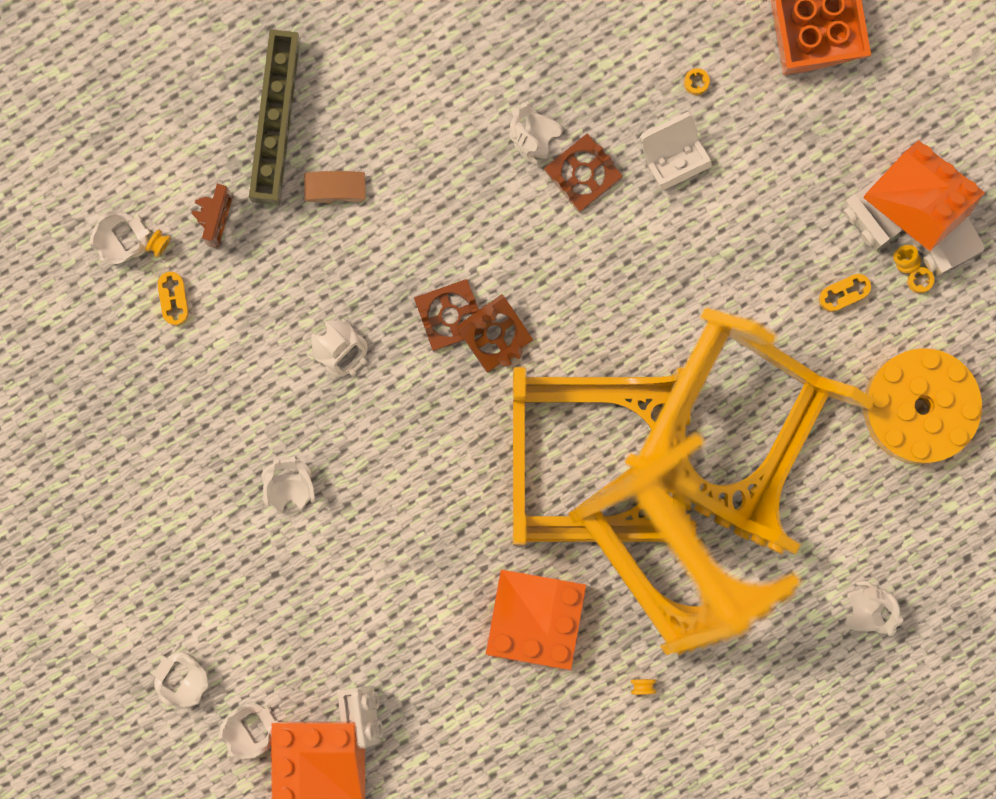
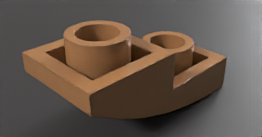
(334, 185)

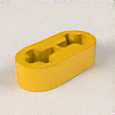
(180, 298)
(847, 299)

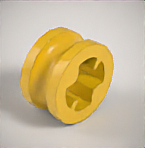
(705, 80)
(158, 243)
(909, 252)
(920, 289)
(643, 686)

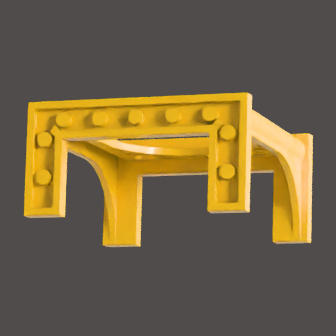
(584, 390)
(760, 507)
(725, 601)

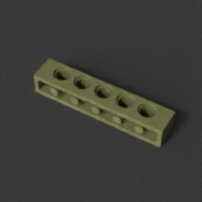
(274, 117)

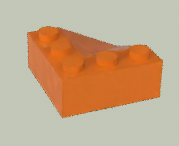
(819, 33)
(924, 195)
(535, 619)
(316, 760)

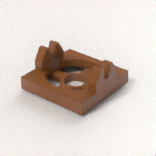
(587, 145)
(214, 214)
(424, 303)
(484, 319)

